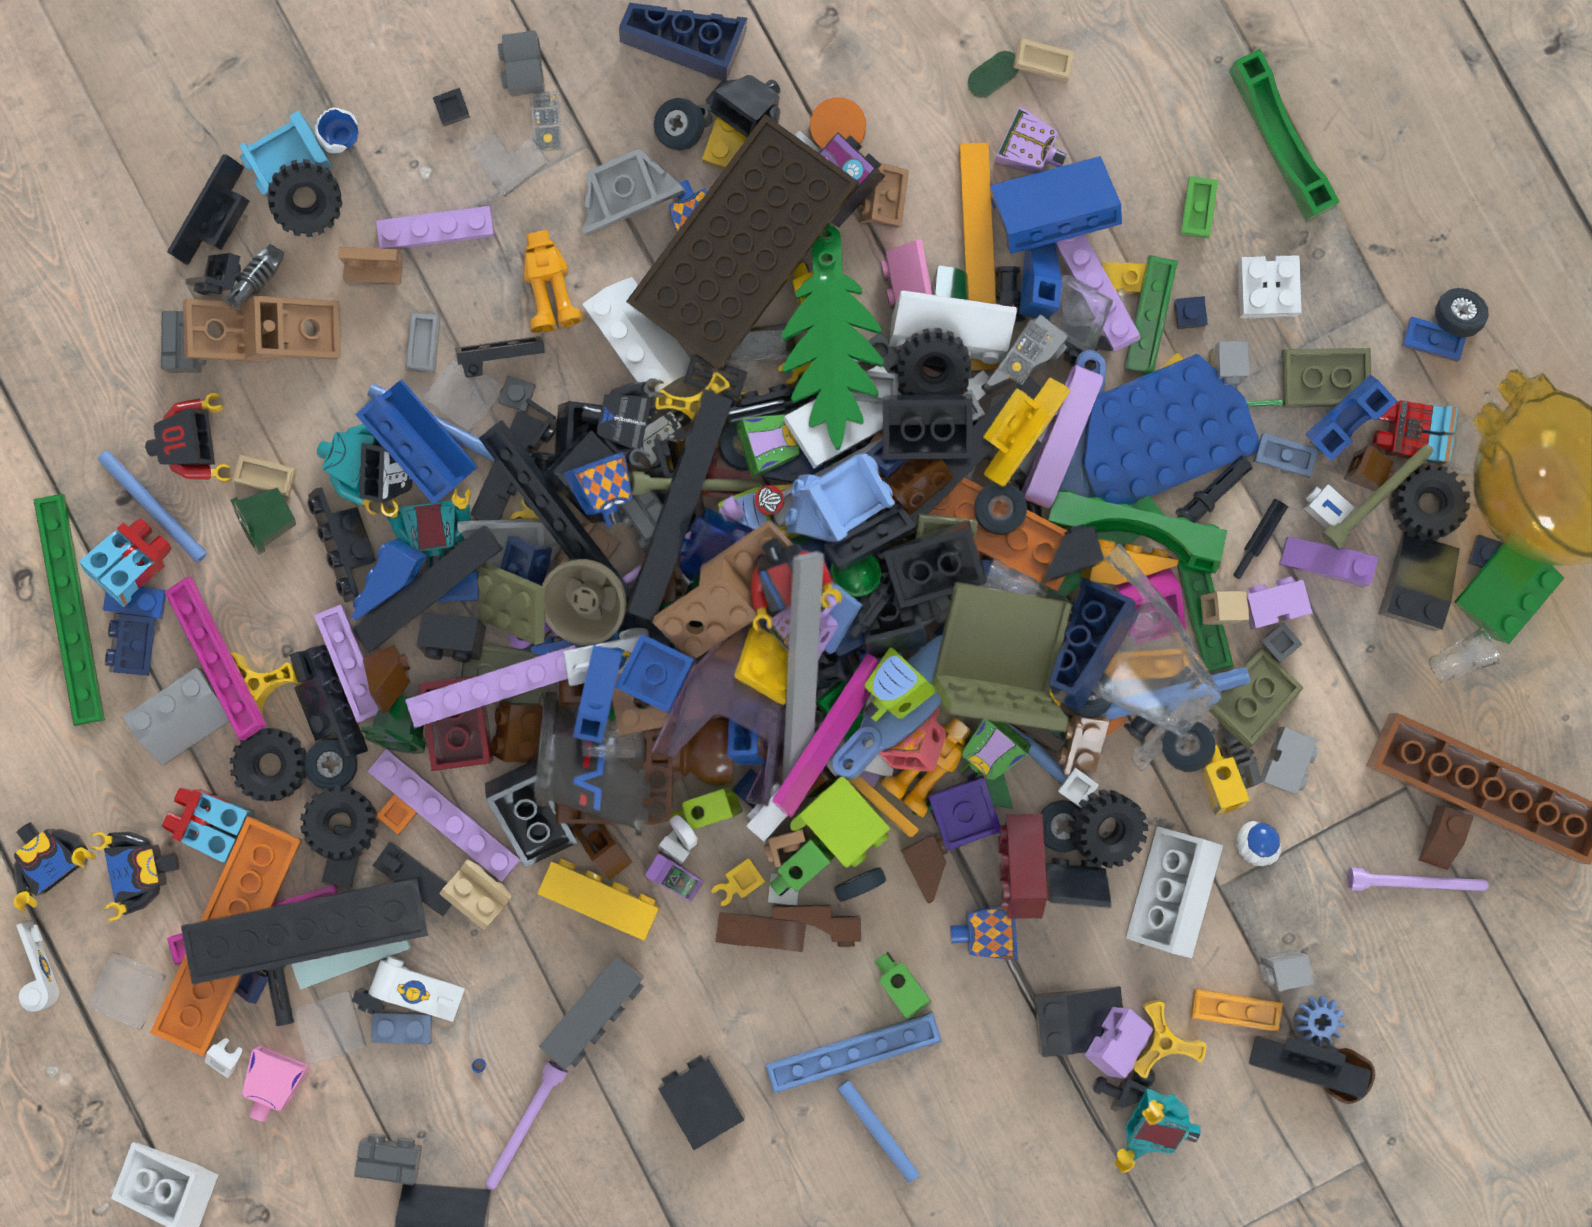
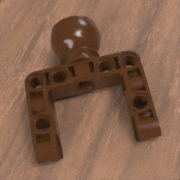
(702, 756)

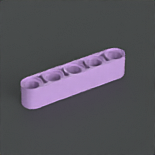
(1062, 437)

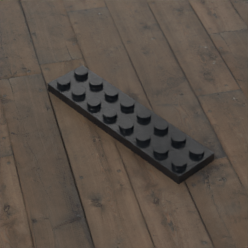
(304, 930)

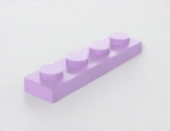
(435, 228)
(347, 660)

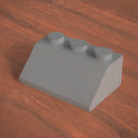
(177, 716)

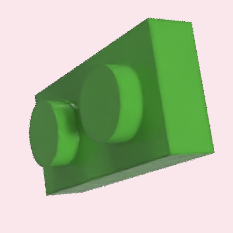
(1199, 207)

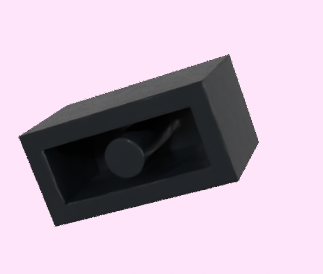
(451, 637)

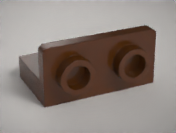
(917, 481)

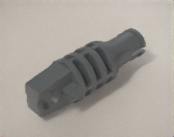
(255, 276)
(1243, 758)

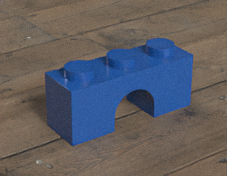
(1364, 403)

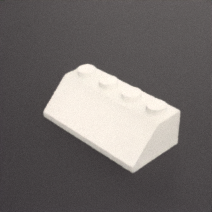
(981, 326)
(636, 340)
(1174, 892)

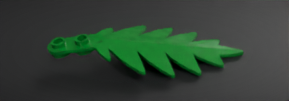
(831, 341)

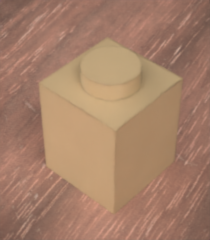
(1225, 607)

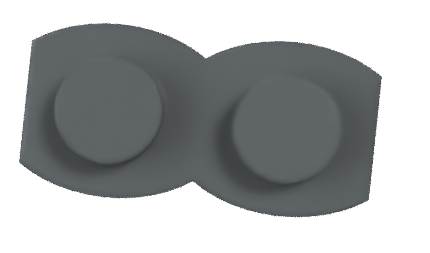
(522, 63)

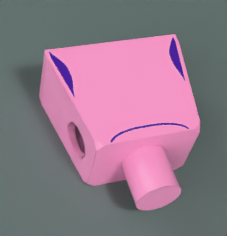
(271, 1081)

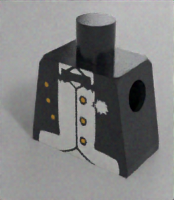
(662, 424)
(381, 475)

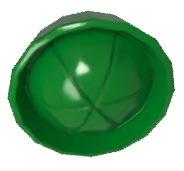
(860, 578)

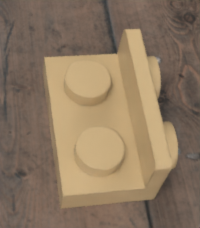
(476, 894)

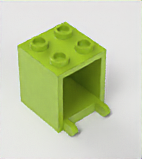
(843, 822)

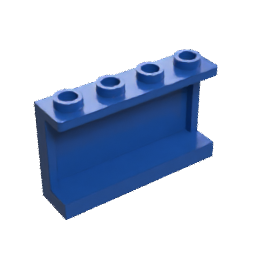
(1056, 204)
(416, 441)

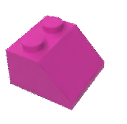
(1166, 585)

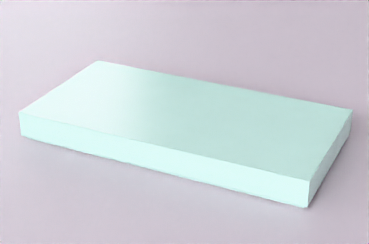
(324, 968)

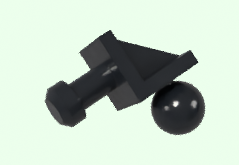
(1127, 1093)

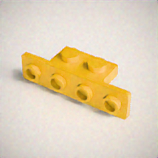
(1020, 427)

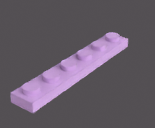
(1087, 268)
(488, 688)
(444, 815)

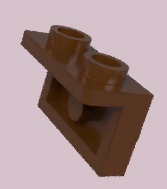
(517, 731)

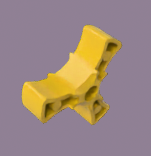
(689, 404)
(263, 684)
(1164, 1042)

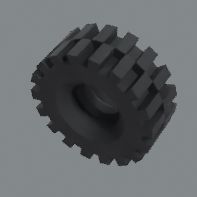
(304, 219)
(934, 344)
(1445, 488)
(247, 768)
(317, 819)
(1124, 838)

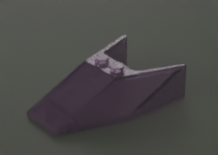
(715, 690)

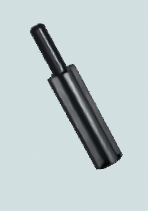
(764, 408)
(1261, 535)

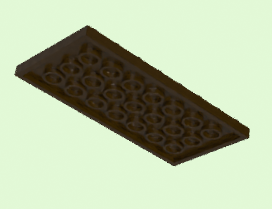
(742, 242)

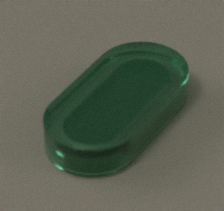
(992, 74)

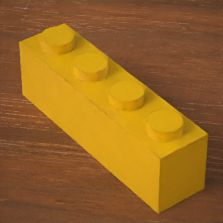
(599, 899)

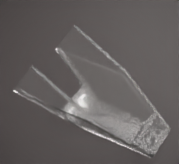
(1156, 664)

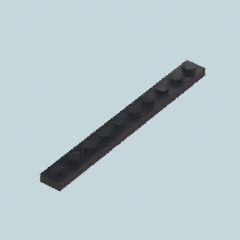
(554, 512)

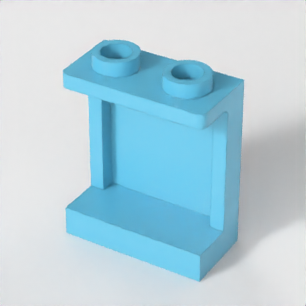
(281, 147)

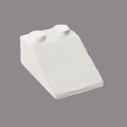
(164, 1187)

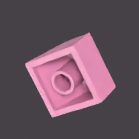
(906, 270)

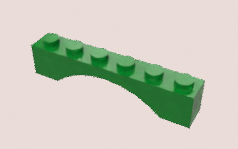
(1302, 175)
(1193, 543)

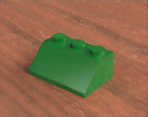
(1507, 593)

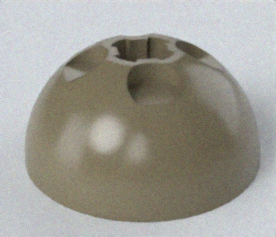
(572, 609)

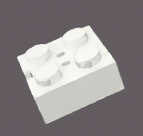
(1269, 287)
(766, 819)

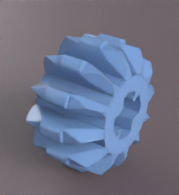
(1318, 1010)

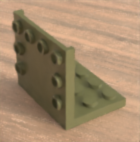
(1001, 656)

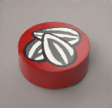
(769, 500)

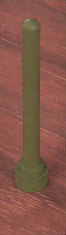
(643, 484)
(1338, 534)

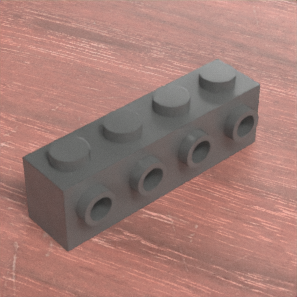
(591, 1012)

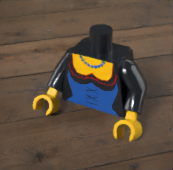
(45, 861)
(134, 870)

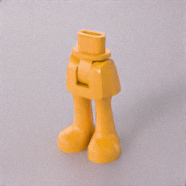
(542, 265)
(948, 761)

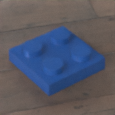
(655, 673)

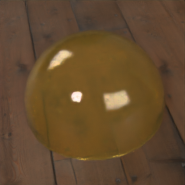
(1536, 471)

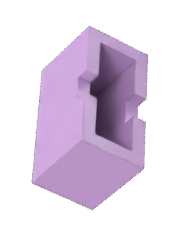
(1286, 599)
(1120, 1043)

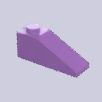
(1324, 560)

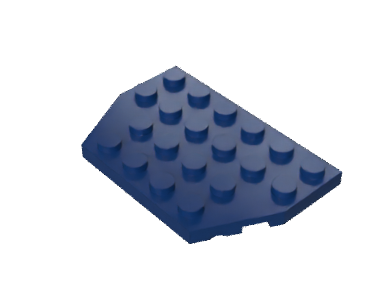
(1165, 431)

